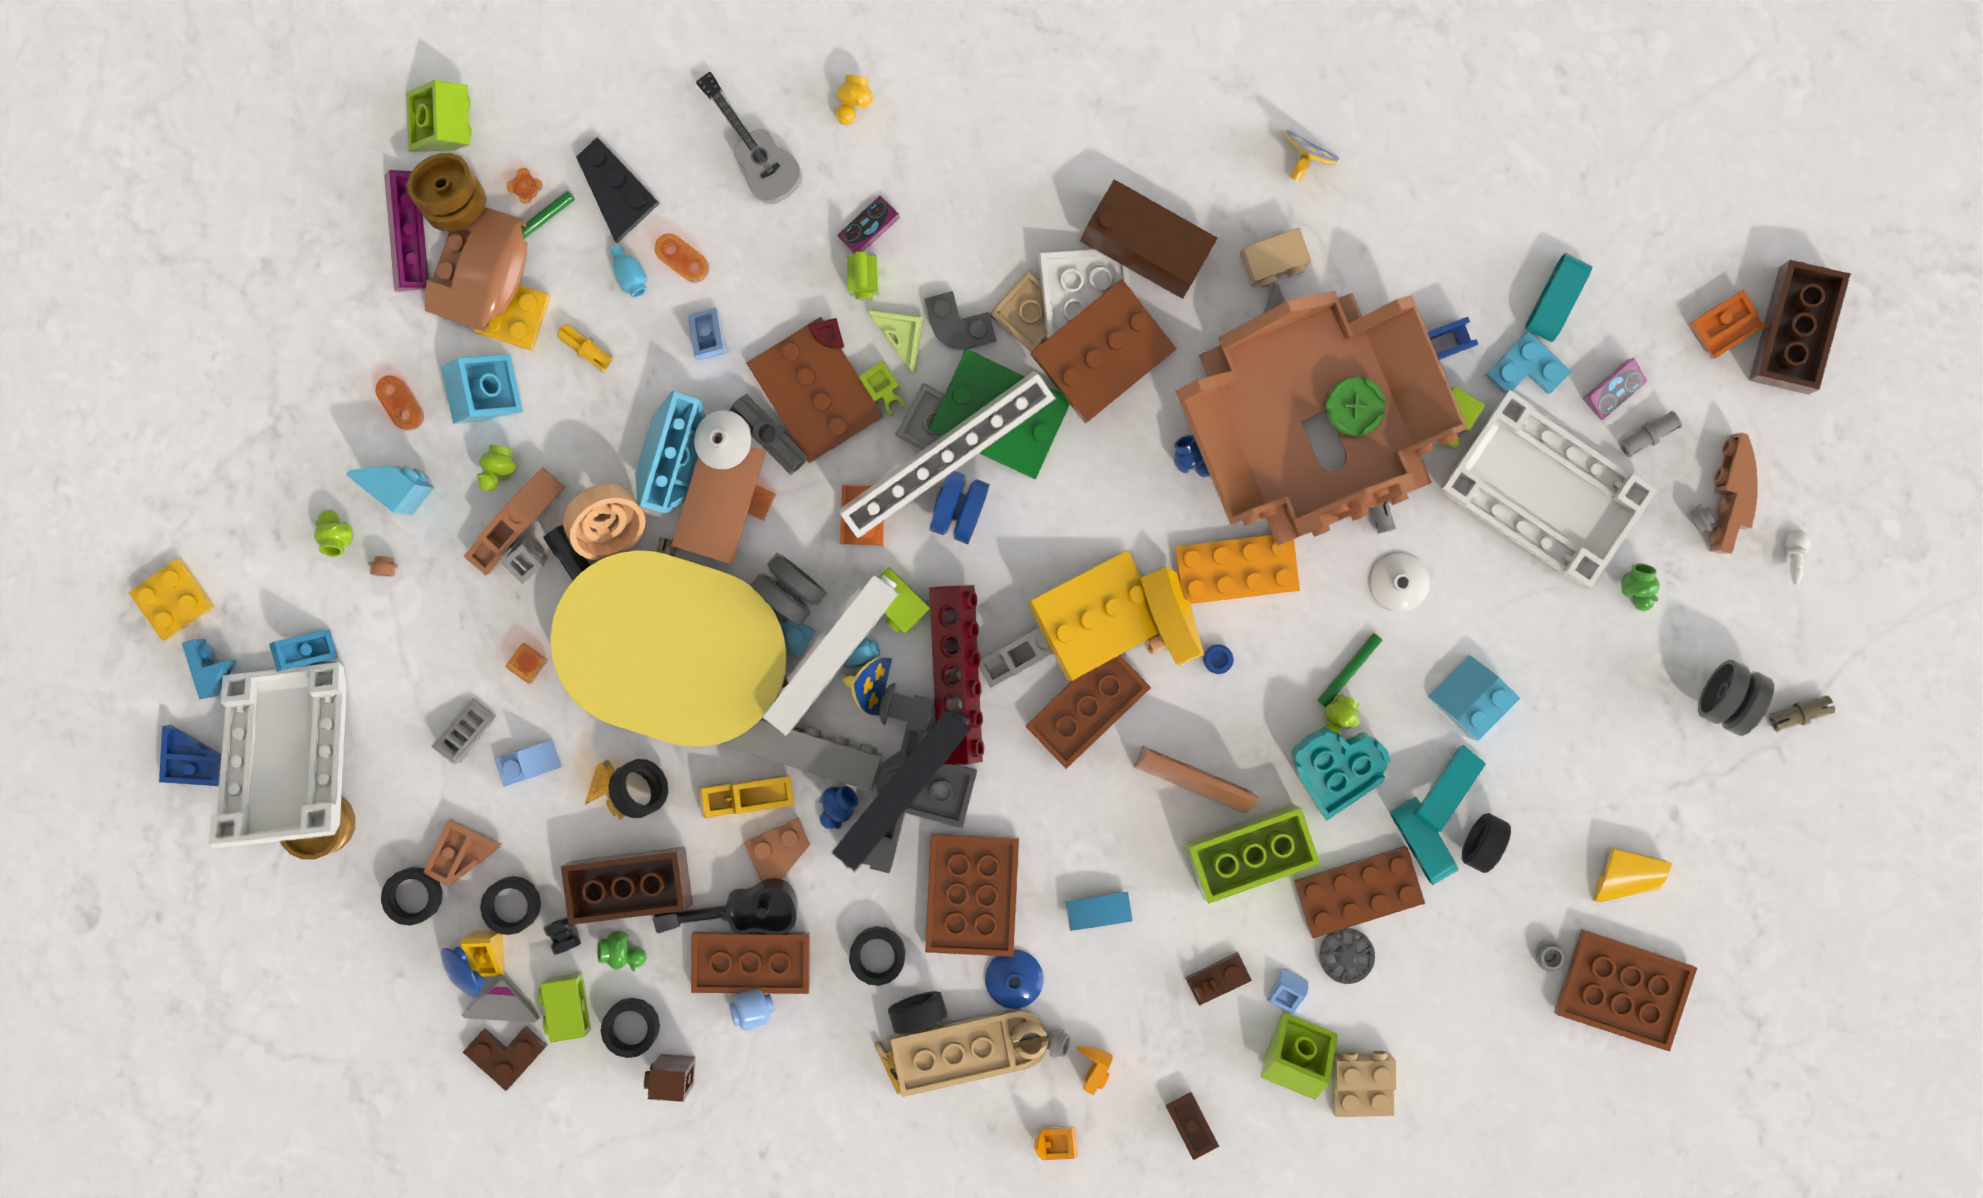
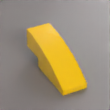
(1172, 615)
(745, 796)

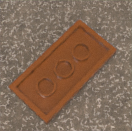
(1087, 709)
(1359, 892)
(750, 962)

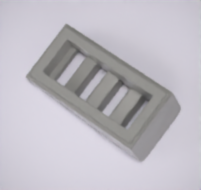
(448, 752)

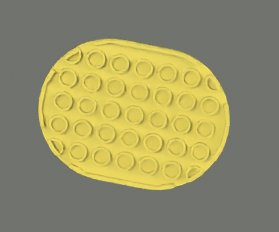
(668, 648)

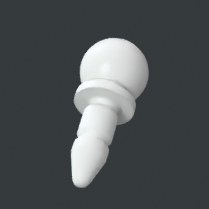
(1797, 543)

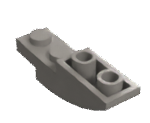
(1015, 657)

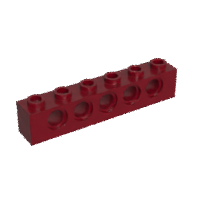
(948, 660)

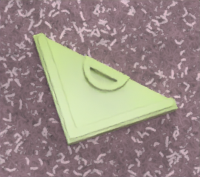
(901, 332)

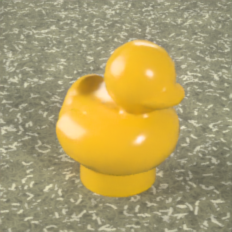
(852, 93)

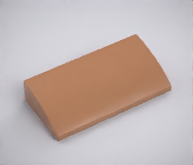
(718, 507)
(1195, 780)

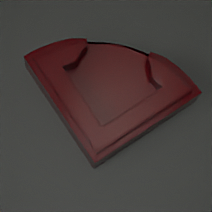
(827, 333)

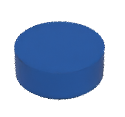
(1218, 659)

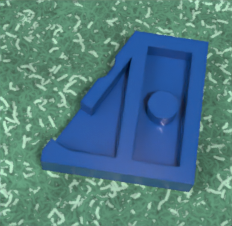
(187, 759)

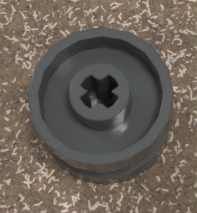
(785, 593)
(1736, 697)

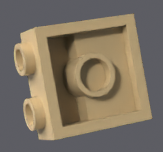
(1363, 1084)

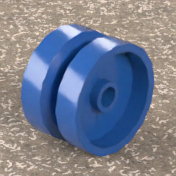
(959, 507)

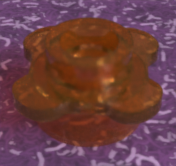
(525, 194)

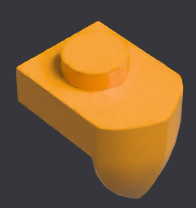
(1097, 1073)
(1056, 1143)

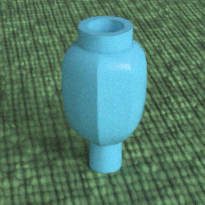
(628, 273)
(863, 654)

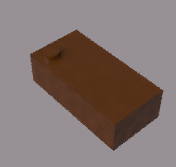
(1148, 239)
(1799, 327)
(626, 885)

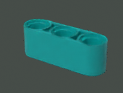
(1558, 297)
(1423, 842)

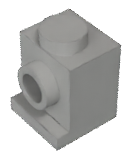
(529, 555)

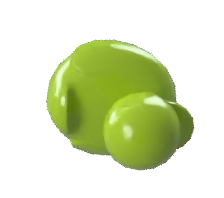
(495, 462)
(331, 535)
(1342, 714)

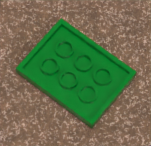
(980, 382)

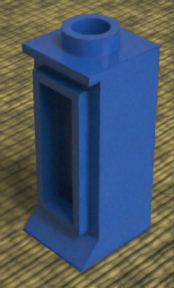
(1460, 334)

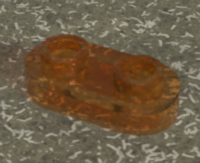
(682, 258)
(398, 401)

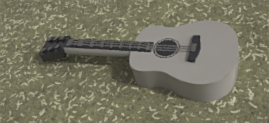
(768, 168)

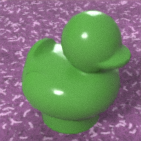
(1642, 585)
(614, 952)

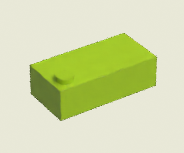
(1252, 853)

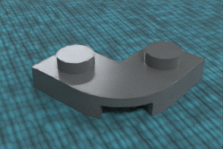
(958, 332)

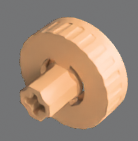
(598, 509)

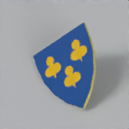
(869, 684)

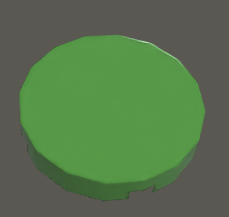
(1355, 406)

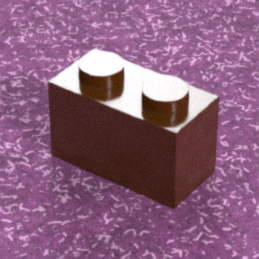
(670, 1077)

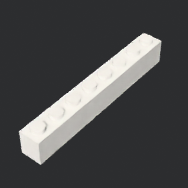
(946, 454)

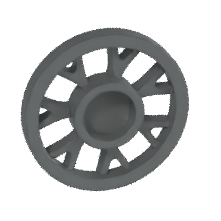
(1347, 956)

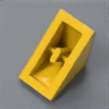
(484, 952)

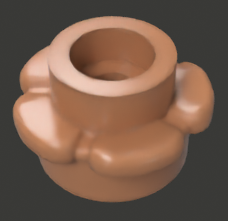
(382, 566)

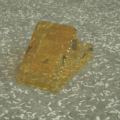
(600, 784)

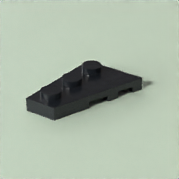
(616, 190)

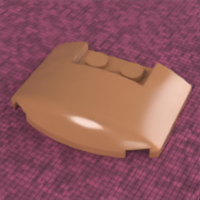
(478, 270)

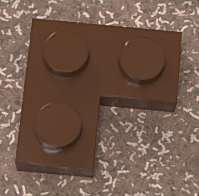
(502, 1062)

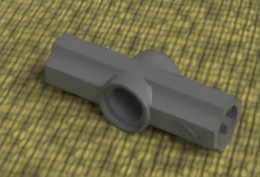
(781, 447)

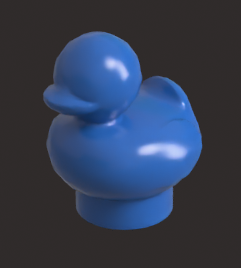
(1189, 456)
(837, 806)

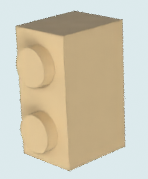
(1276, 257)

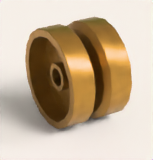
(446, 192)
(316, 847)

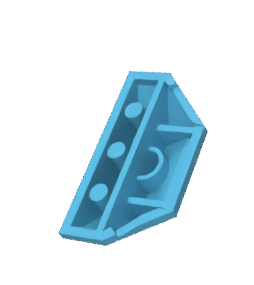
(669, 453)

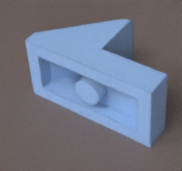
(707, 334)
(528, 763)

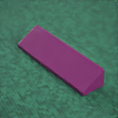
(405, 234)

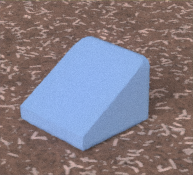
(1288, 991)

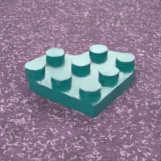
(1338, 769)

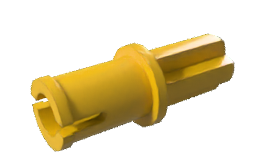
(584, 347)

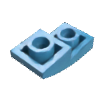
(1098, 911)

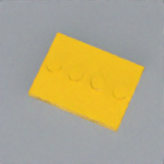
(1095, 616)

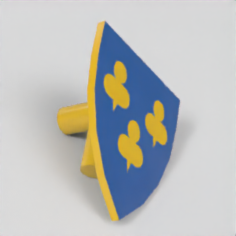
(1310, 152)

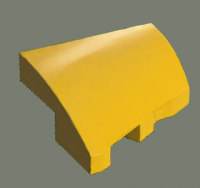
(1630, 874)

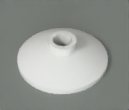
(735, 441)
(1384, 582)

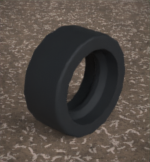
(620, 796)
(1486, 843)
(390, 903)
(492, 919)
(877, 978)
(917, 1012)
(618, 1047)

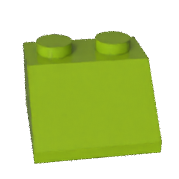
(438, 117)
(1300, 1056)

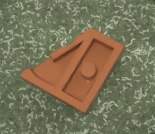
(777, 849)
(458, 852)

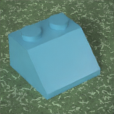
(481, 388)
(394, 487)
(1474, 698)

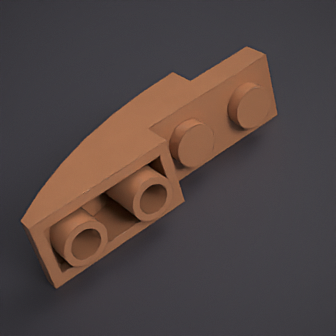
(1739, 483)
(514, 521)

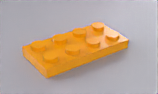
(1236, 569)

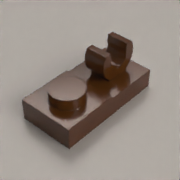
(1218, 978)
(1192, 1125)

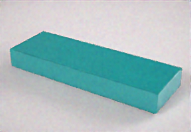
(1450, 788)

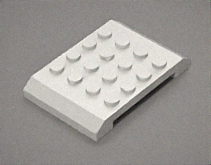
(1548, 490)
(281, 755)

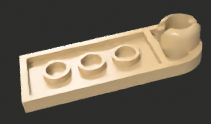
(967, 1050)

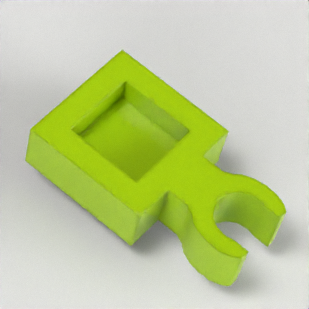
(881, 384)

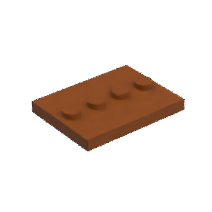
(1103, 351)
(814, 392)
(972, 895)
(1625, 990)

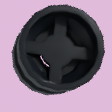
(562, 936)

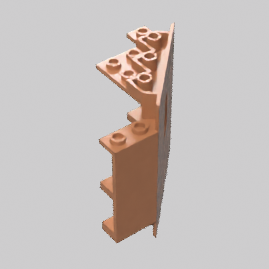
(1279, 374)

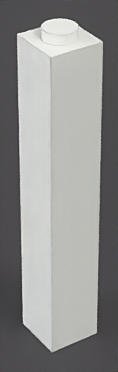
(831, 653)

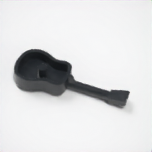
(764, 908)

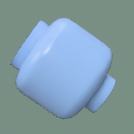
(751, 1009)

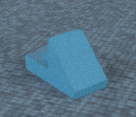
(303, 650)
(204, 672)

